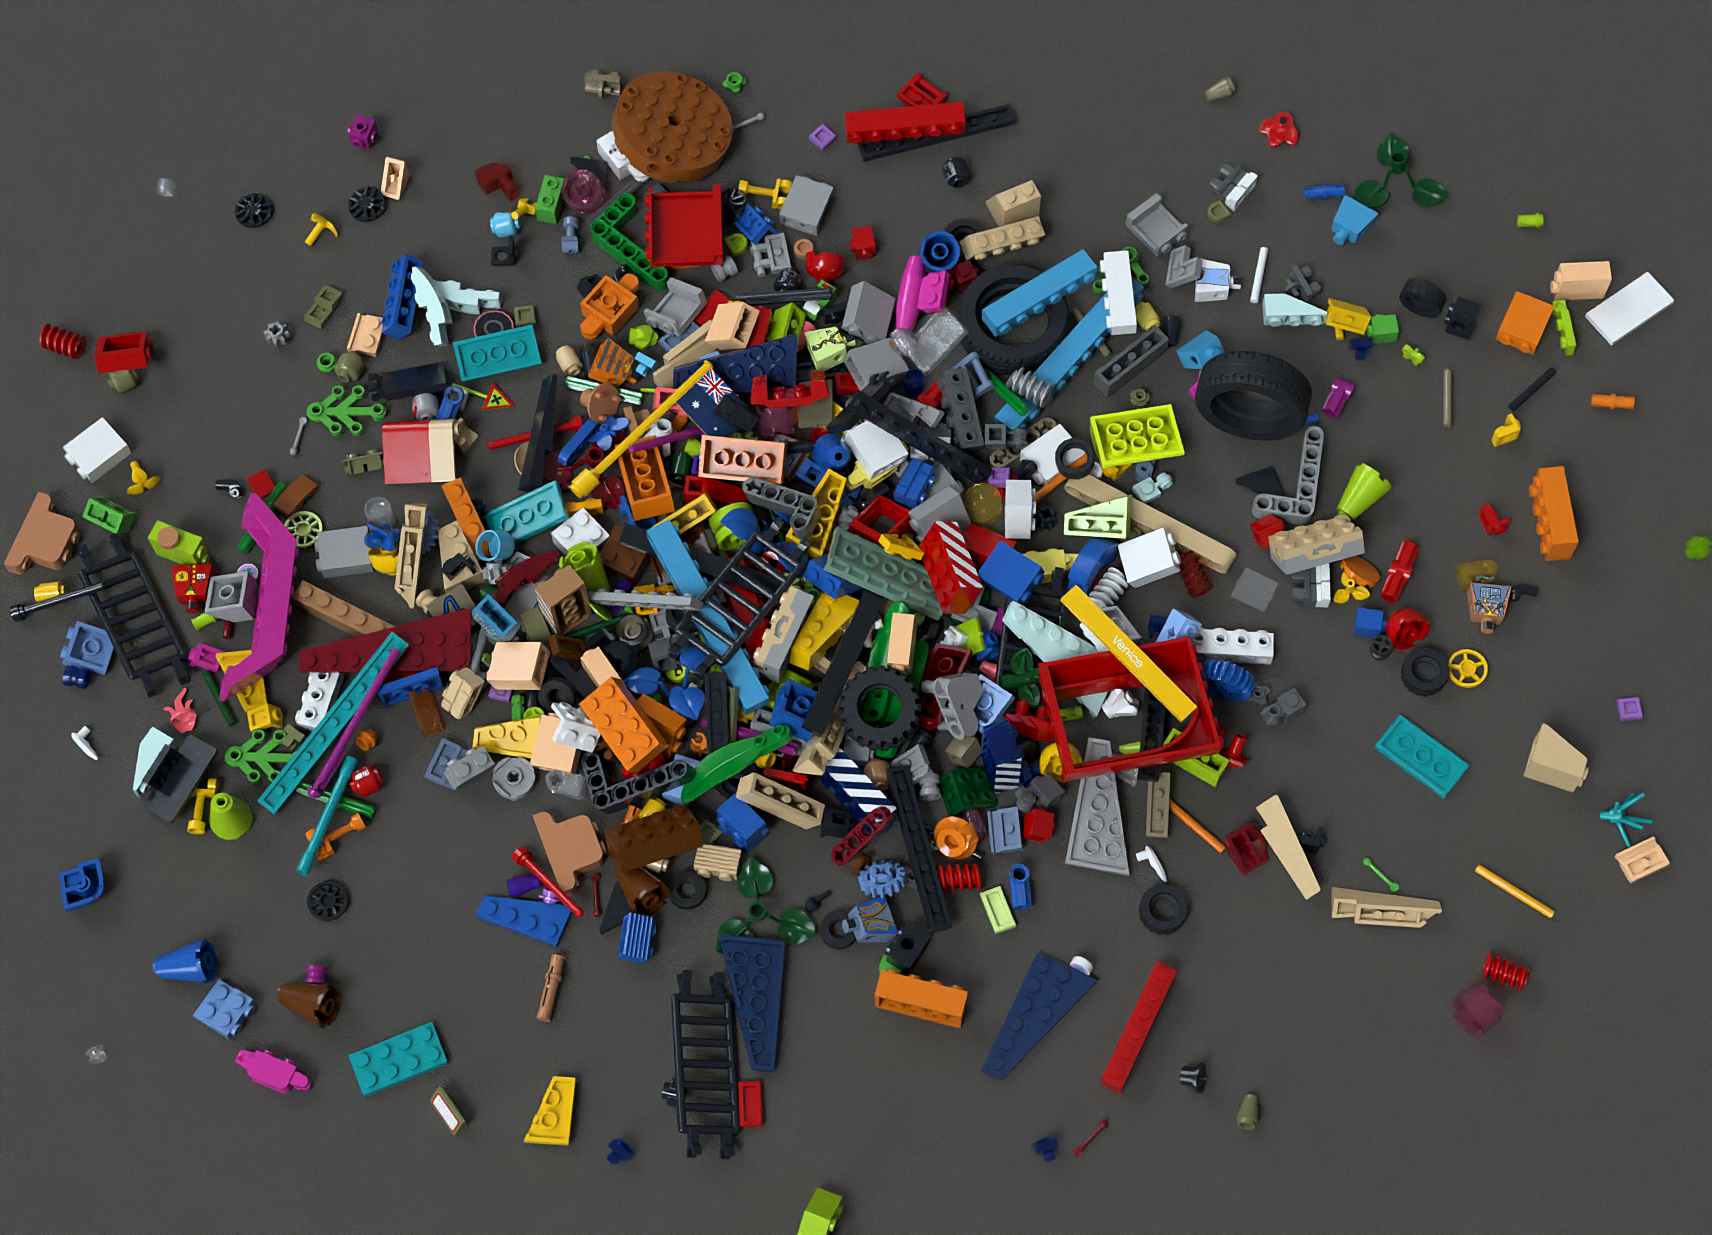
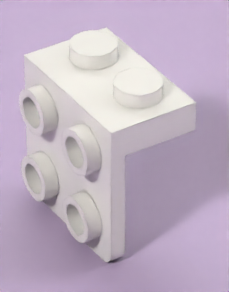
(574, 728)

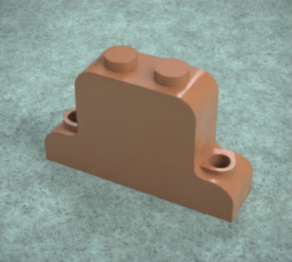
(43, 538)
(570, 848)

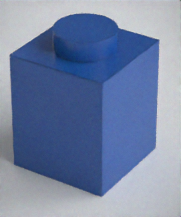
(1369, 623)

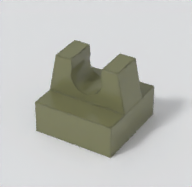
(294, 737)

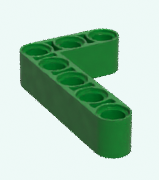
(625, 246)

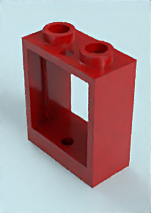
(123, 352)
(879, 506)

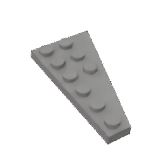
(1097, 824)

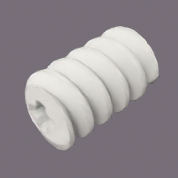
(1108, 587)

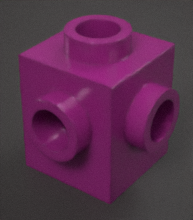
(363, 132)

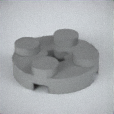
(513, 766)

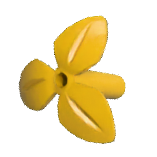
(322, 223)
(140, 477)
(1343, 595)

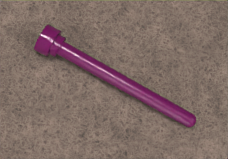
(665, 439)

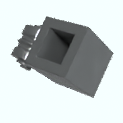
(998, 437)
(659, 654)
(1287, 707)
(1043, 792)

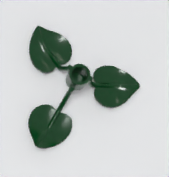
(1396, 153)
(757, 880)

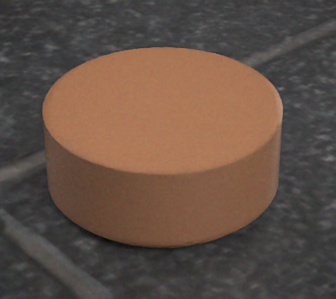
(801, 247)
(168, 538)

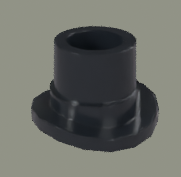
(1194, 1077)

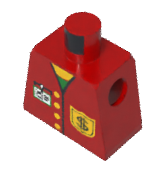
(192, 584)

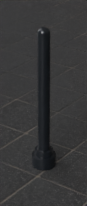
(19, 612)

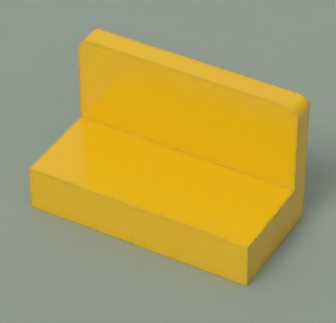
(1347, 316)

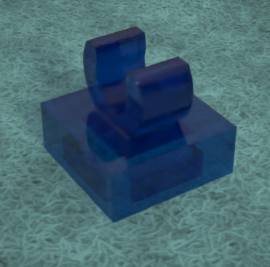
(1360, 347)
(1156, 624)
(1029, 773)
(1045, 1147)
(620, 1152)

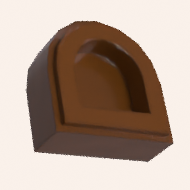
(860, 863)

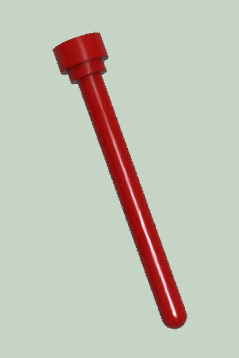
(573, 424)
(523, 857)

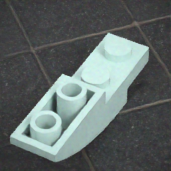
(430, 297)
(468, 300)

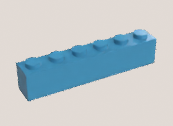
(1039, 293)

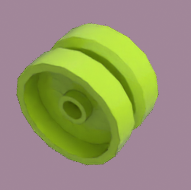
(724, 537)

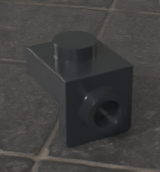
(455, 565)
(600, 639)

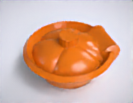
(955, 837)

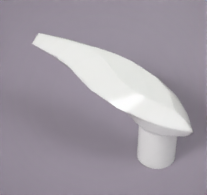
(82, 743)
(1149, 853)

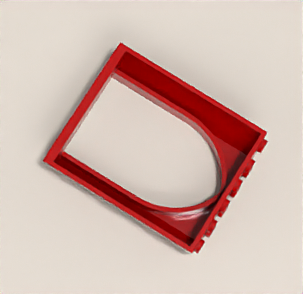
(1105, 673)

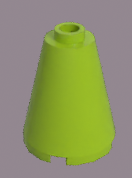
(1362, 491)
(587, 564)
(229, 816)

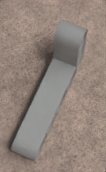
(1304, 484)

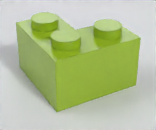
(821, 1213)

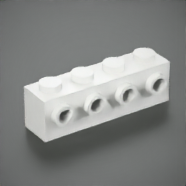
(1119, 292)
(1234, 646)
(318, 699)

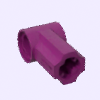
(1339, 394)

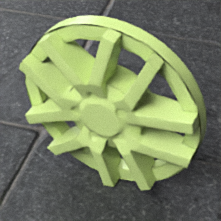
(303, 528)

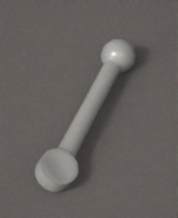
(760, 116)
(303, 422)

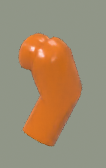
(678, 422)

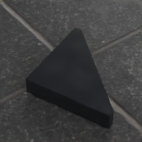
(595, 166)
(1261, 482)
(615, 911)

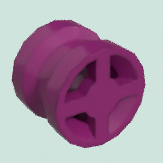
(315, 974)

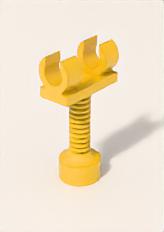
(781, 185)
(196, 825)

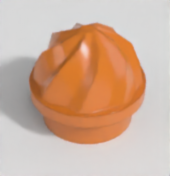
(366, 739)

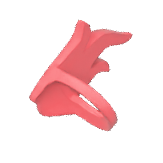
(182, 717)

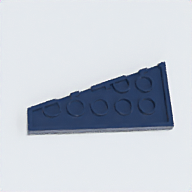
(739, 367)
(756, 981)
(1040, 1004)

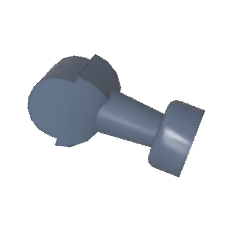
(570, 241)
(1144, 469)

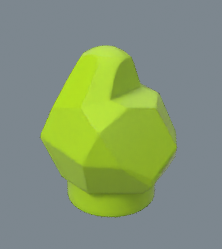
(643, 336)

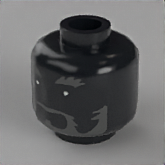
(956, 172)
(788, 280)

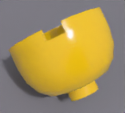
(383, 560)
(1051, 763)

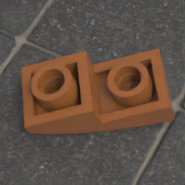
(292, 498)

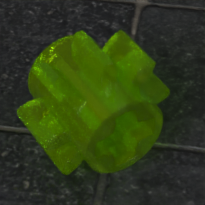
(1698, 547)

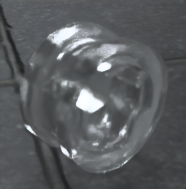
(165, 187)
(97, 1054)

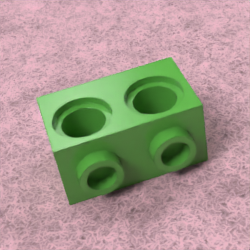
(550, 200)
(109, 515)

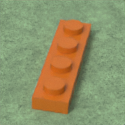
(465, 514)

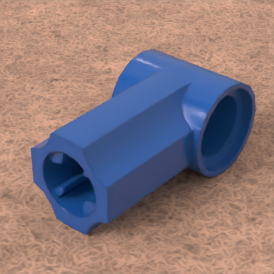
(450, 408)
(1020, 888)

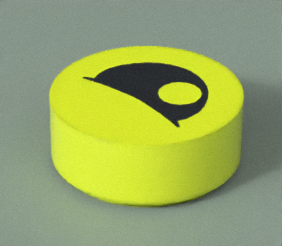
(676, 675)

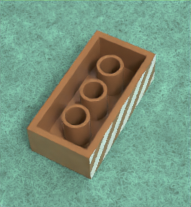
(563, 601)

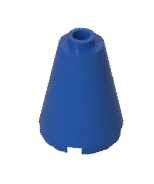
(945, 246)
(825, 451)
(188, 963)

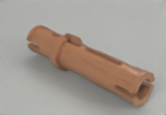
(552, 978)

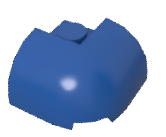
(82, 885)

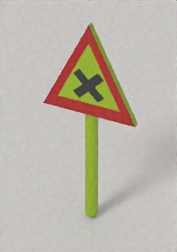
(494, 399)

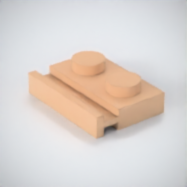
(366, 335)
(1642, 860)

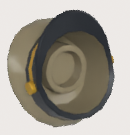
(634, 630)

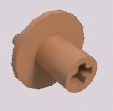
(601, 402)

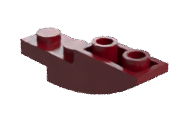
(528, 571)

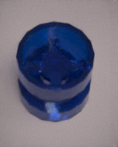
(914, 377)
(76, 677)

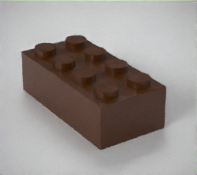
(653, 838)

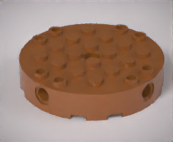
(671, 127)

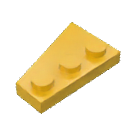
(555, 1114)

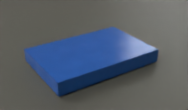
(398, 690)

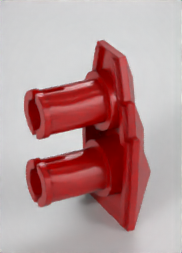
(1032, 727)
(1236, 747)

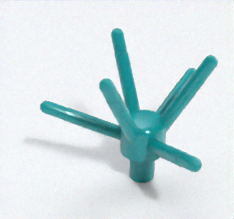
(1618, 816)

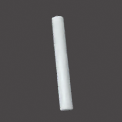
(1259, 275)

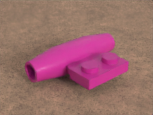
(919, 293)

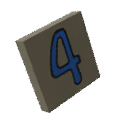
(452, 601)

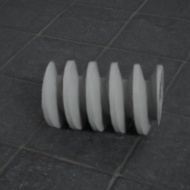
(1030, 387)

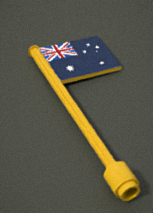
(695, 397)

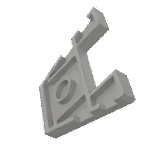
(912, 411)

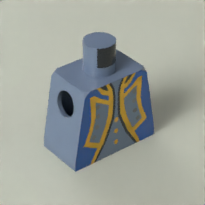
(871, 921)

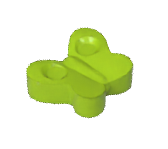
(1409, 353)

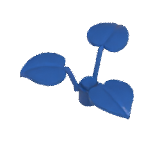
(742, 524)
(681, 699)

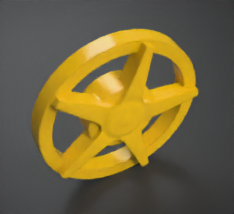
(1467, 668)

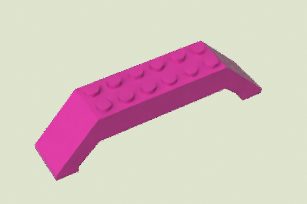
(273, 598)

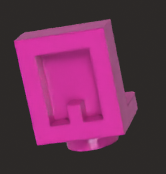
(204, 657)

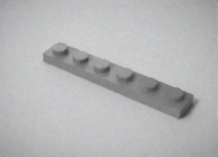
(639, 599)

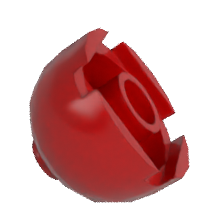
(824, 266)
(1406, 628)

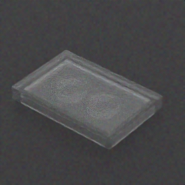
(937, 340)

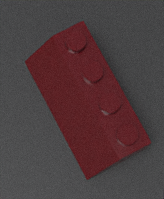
(943, 661)

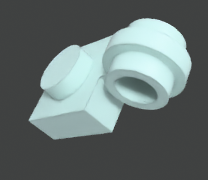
(1148, 490)

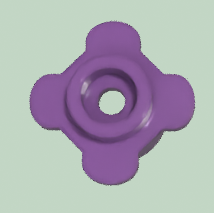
(548, 896)

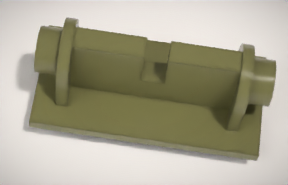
(356, 462)

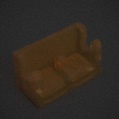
(426, 713)

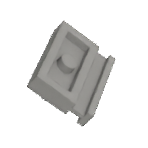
(917, 763)

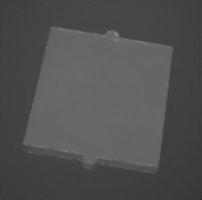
(1254, 590)

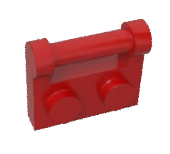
(914, 96)

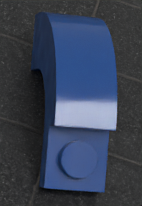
(1090, 561)

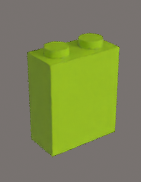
(189, 551)

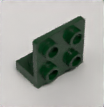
(966, 790)

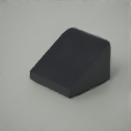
(587, 284)
(1030, 751)

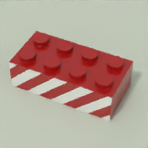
(950, 567)

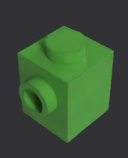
(1383, 329)

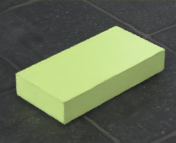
(997, 910)

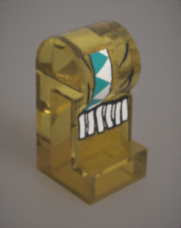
(1475, 572)

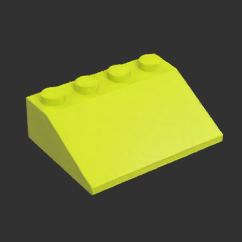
(1135, 436)

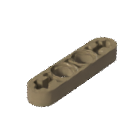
(1013, 458)

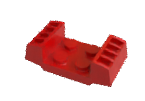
(796, 396)

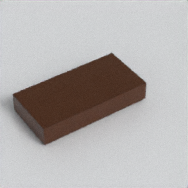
(567, 647)

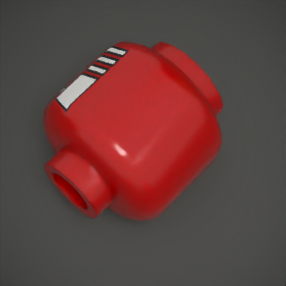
(366, 781)

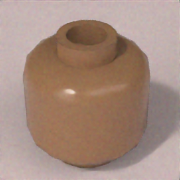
(876, 772)

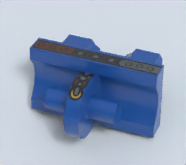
(382, 536)

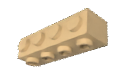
(1002, 238)
(780, 801)

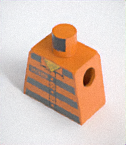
(613, 365)

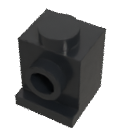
(836, 823)

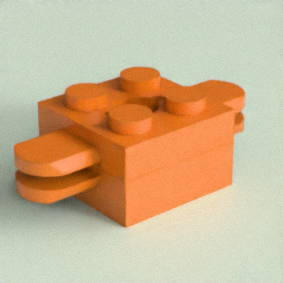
(609, 306)

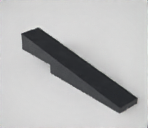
(540, 438)
(578, 679)
(1151, 733)

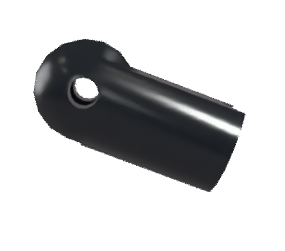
(587, 359)
(865, 499)

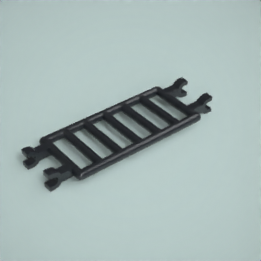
(1053, 592)
(760, 613)
(125, 658)
(717, 998)

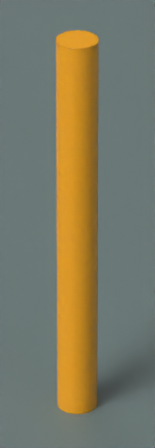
(1514, 891)

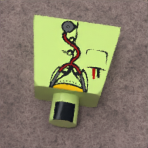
(827, 347)

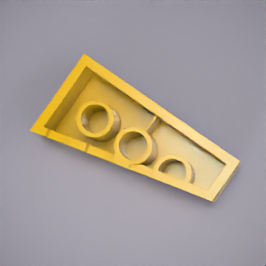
(829, 497)
(822, 629)

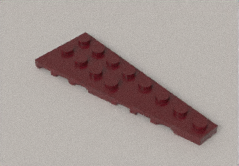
(433, 643)

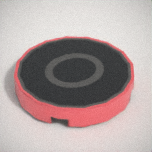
(492, 322)

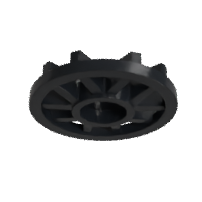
(366, 204)
(730, 205)
(253, 210)
(327, 901)

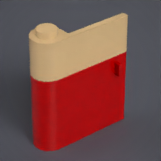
(420, 451)

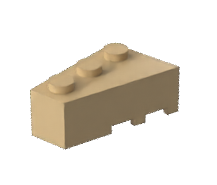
(451, 542)

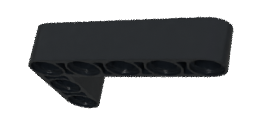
(633, 785)

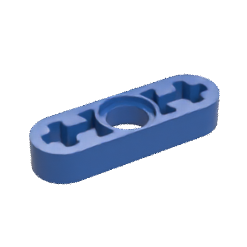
(578, 442)

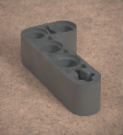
(759, 493)

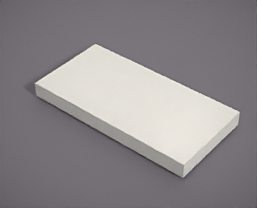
(1629, 308)

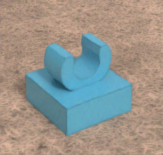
(645, 364)

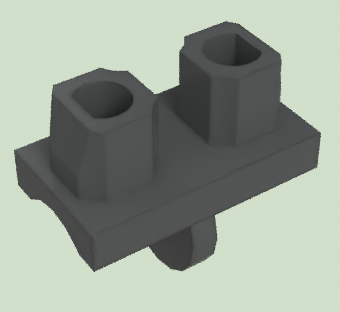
(1298, 285)

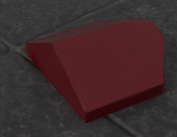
(1247, 847)

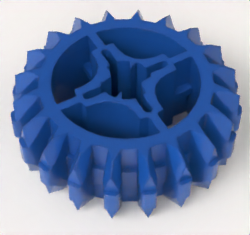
(1227, 680)

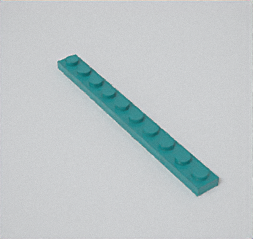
(328, 728)

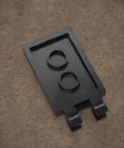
(408, 382)
(847, 419)

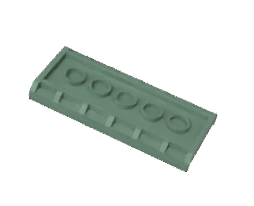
(882, 573)

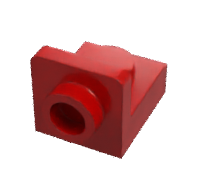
(1490, 520)

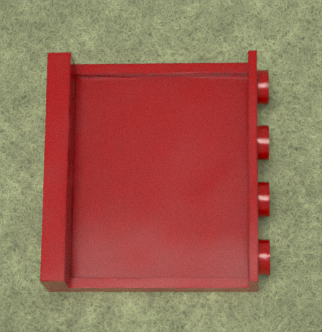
(684, 228)

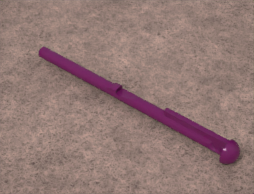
(339, 752)

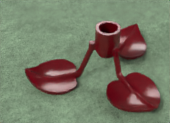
(609, 488)

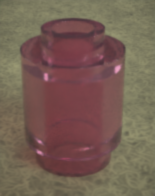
(974, 816)

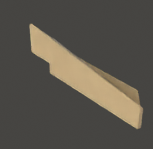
(685, 352)
(411, 552)
(818, 750)
(1286, 846)
(1382, 908)

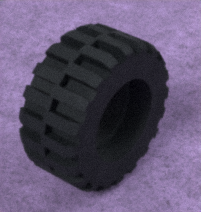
(872, 680)

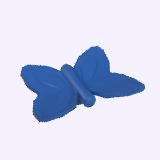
(608, 428)

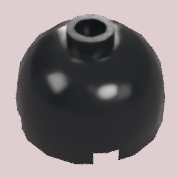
(622, 657)

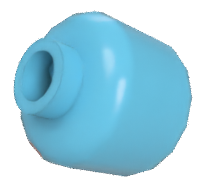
(504, 225)

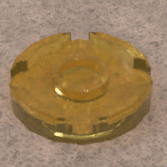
(982, 503)

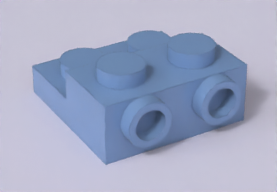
(87, 648)
(991, 703)
(225, 1009)

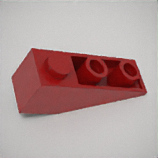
(720, 492)

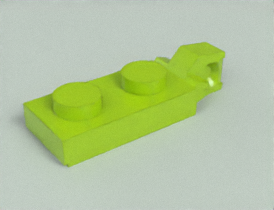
(1564, 324)

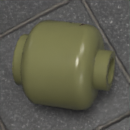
(349, 367)
(122, 380)

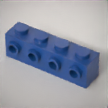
(401, 298)

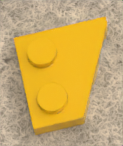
(903, 546)

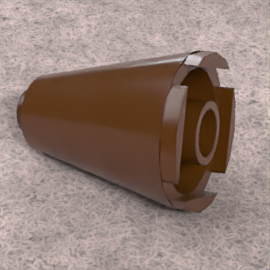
(642, 890)
(311, 1001)

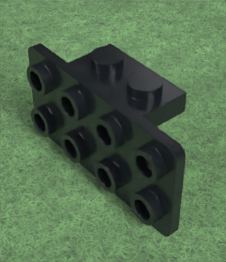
(176, 776)

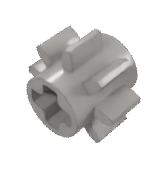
(276, 334)
(846, 516)
(493, 570)

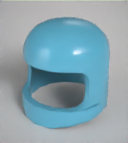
(500, 545)

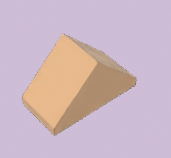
(394, 178)

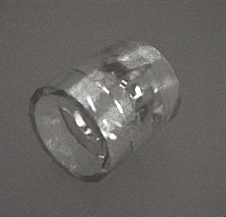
(380, 511)

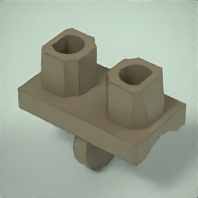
(603, 84)

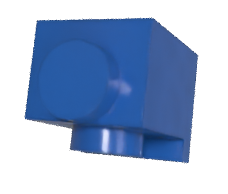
(809, 468)
(991, 646)

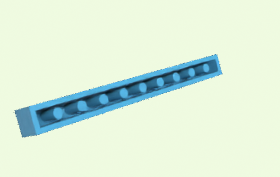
(1066, 359)
(687, 580)

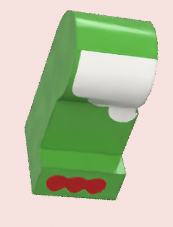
(813, 309)

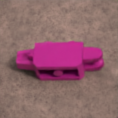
(273, 1072)

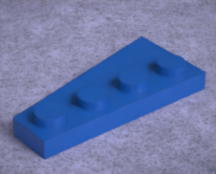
(530, 918)

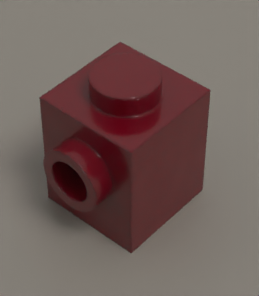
(964, 274)

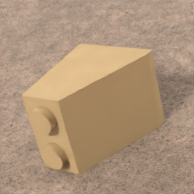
(1015, 204)
(1555, 761)

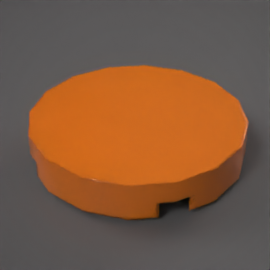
(1360, 571)

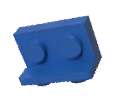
(754, 224)

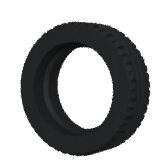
(1001, 357)
(1256, 374)

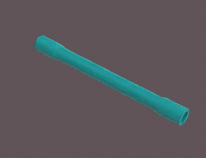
(344, 776)

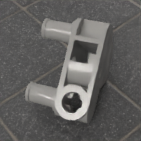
(963, 694)

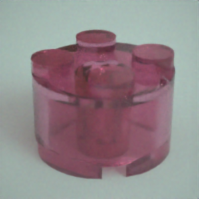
(581, 181)
(776, 419)
(1476, 1010)

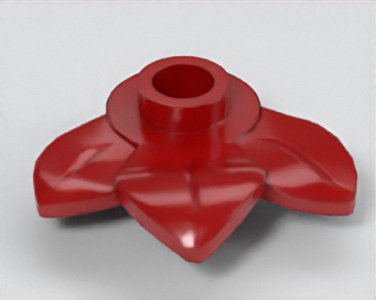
(1280, 132)

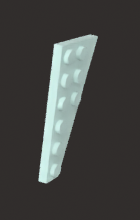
(1050, 644)

